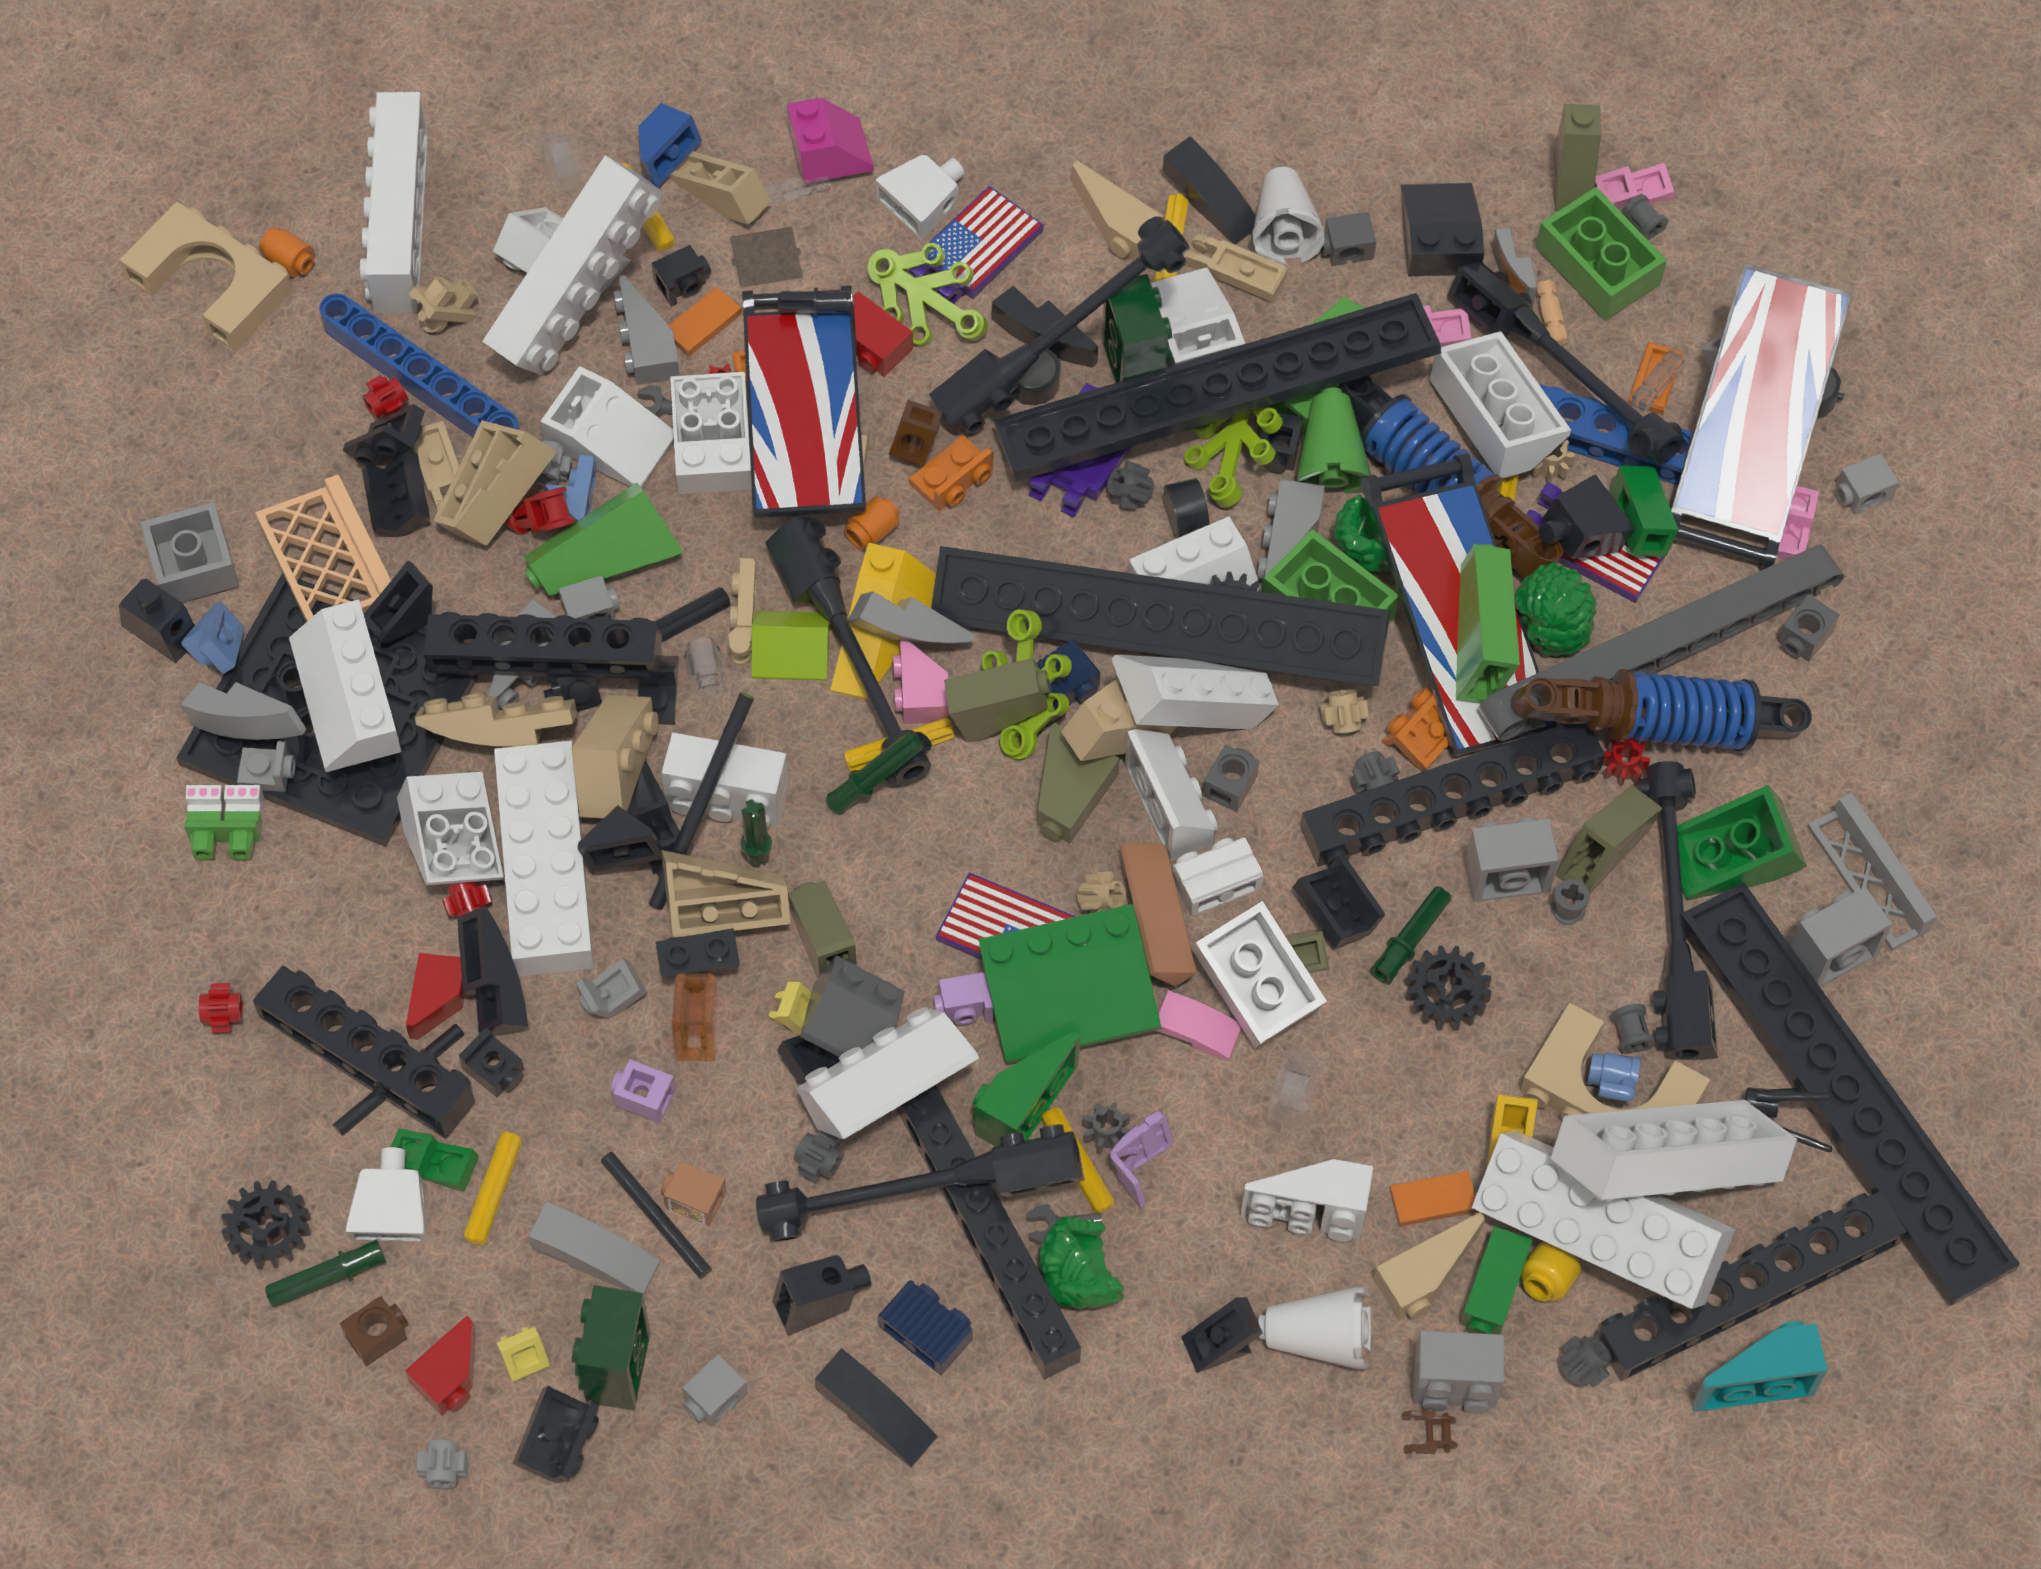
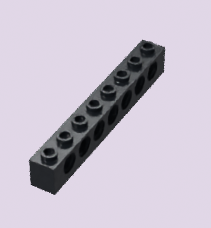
(1463, 776)
(1870, 1215)
(992, 1237)

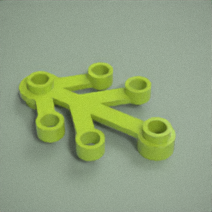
(921, 290)
(1224, 487)
(1030, 726)

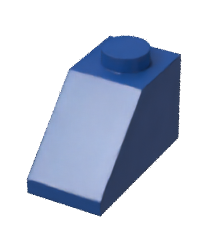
(666, 141)

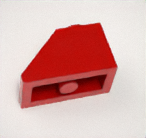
(879, 337)
(435, 993)
(446, 1369)

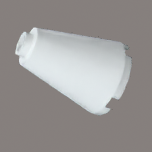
(1286, 219)
(1321, 1327)

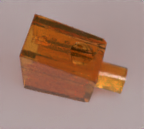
(695, 1004)

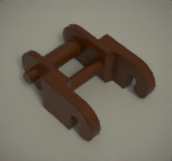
(1430, 1419)

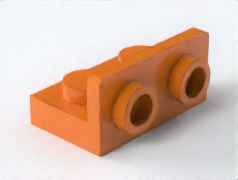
(952, 472)
(1419, 731)

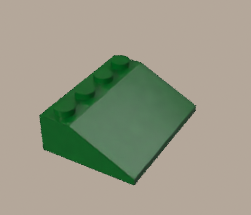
(1068, 978)

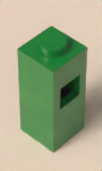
(1647, 508)
(1496, 1282)

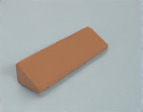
(1158, 912)

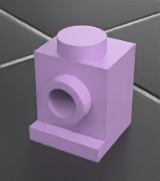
(965, 998)
(642, 1077)

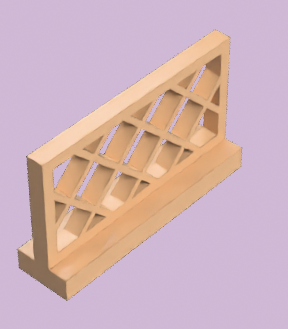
(352, 536)

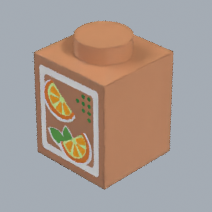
(693, 1193)

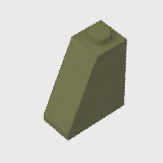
(1576, 152)
(996, 698)
(1070, 787)
(1609, 838)
(820, 925)

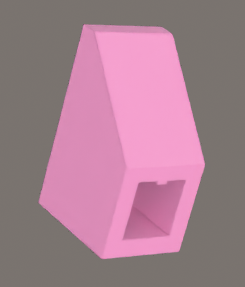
(923, 686)

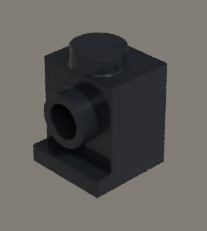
(680, 274)
(1285, 442)
(495, 1078)

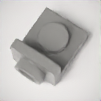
(267, 767)

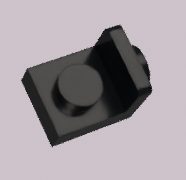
(582, 690)

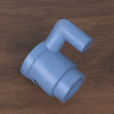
(1614, 1075)

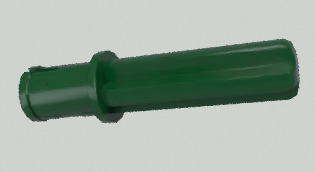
(863, 781)
(756, 840)
(1401, 948)
(325, 1273)

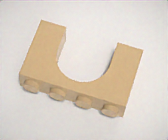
(186, 236)
(1558, 1080)

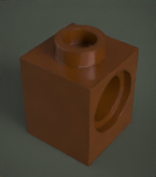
(917, 421)
(370, 1347)

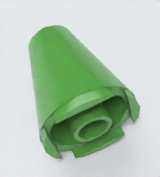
(1332, 444)

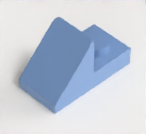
(580, 487)
(215, 638)

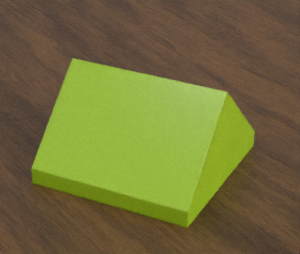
(790, 645)

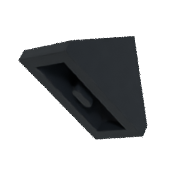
(401, 605)
(619, 842)

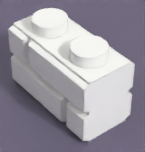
(1217, 875)

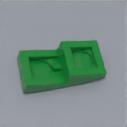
(436, 1161)

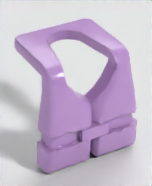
(1140, 1142)

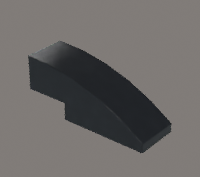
(1209, 190)
(1027, 322)
(653, 810)
(490, 974)
(874, 1407)

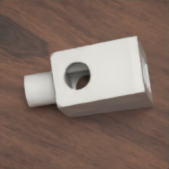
(920, 192)
(389, 1202)

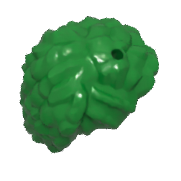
(1359, 535)
(1556, 610)
(1076, 1265)

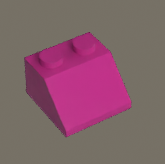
(827, 140)

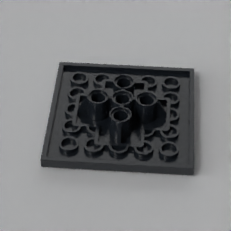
(352, 797)

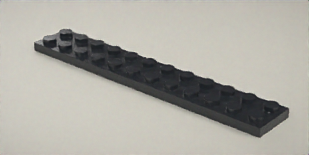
(1216, 386)
(1164, 615)
(1863, 1108)

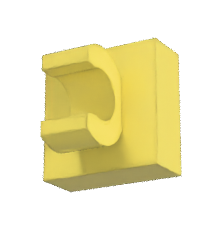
(792, 1006)
(523, 1353)

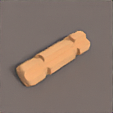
(1551, 310)

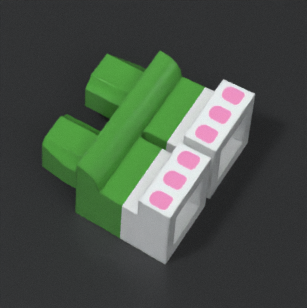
(224, 818)

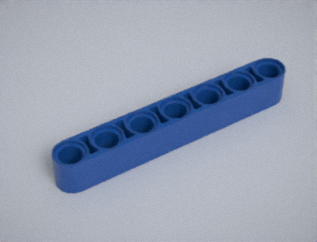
(409, 363)

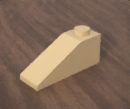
(723, 186)
(1112, 209)
(1419, 1274)

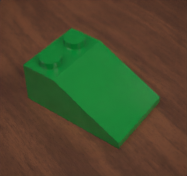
(1737, 844)
(1025, 1091)

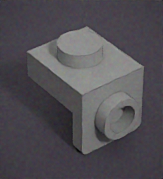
(611, 990)

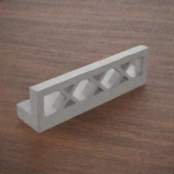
(1882, 862)

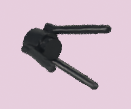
(1768, 1101)

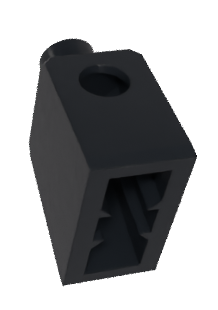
(1586, 521)
(151, 614)
(817, 1292)

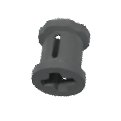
(1644, 216)
(1573, 890)
(1633, 1028)

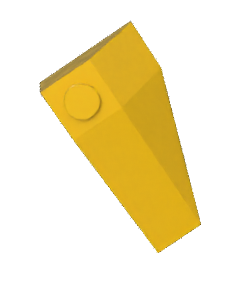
(895, 577)

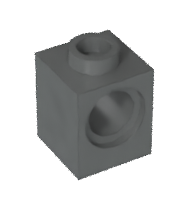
(1349, 239)
(1811, 616)
(1227, 791)

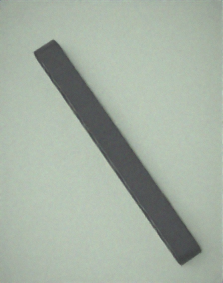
(1680, 631)

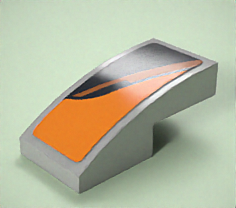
(1517, 270)

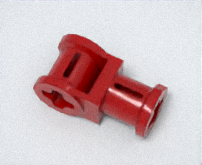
(543, 512)

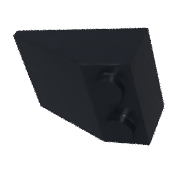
(1441, 228)

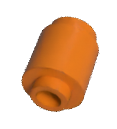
(288, 251)
(872, 523)

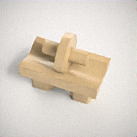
(444, 303)

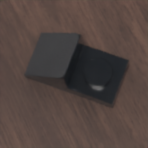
(663, 691)
(1222, 1335)

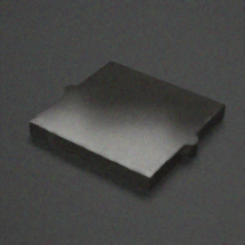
(766, 257)

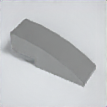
(906, 621)
(241, 713)
(592, 1249)

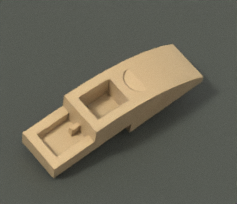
(482, 723)

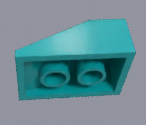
(1776, 1368)

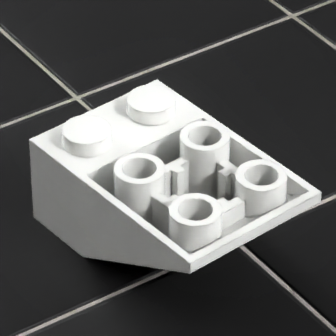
(1198, 316)
(607, 423)
(711, 433)
(450, 828)
(1294, 1196)

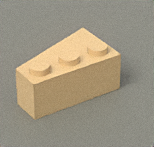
(491, 481)
(1102, 724)
(612, 754)
(721, 896)

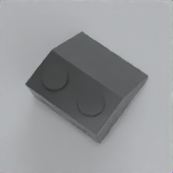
(849, 1007)

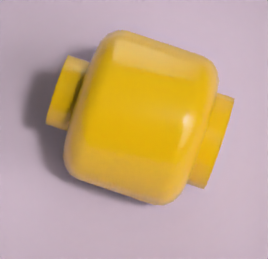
(1550, 1273)

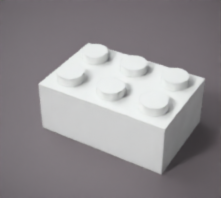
(746, 776)
(1258, 974)

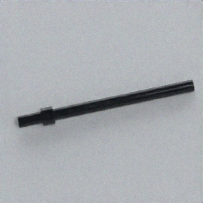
(705, 789)

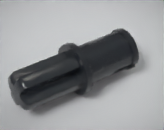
(815, 302)

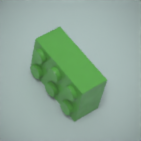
(1600, 253)
(1325, 573)

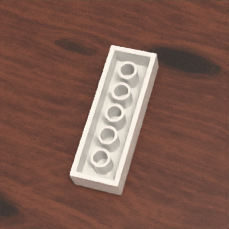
(394, 202)
(574, 267)
(542, 859)
(1672, 1149)
(1632, 1237)

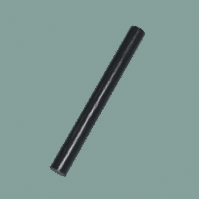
(374, 1100)
(656, 1215)

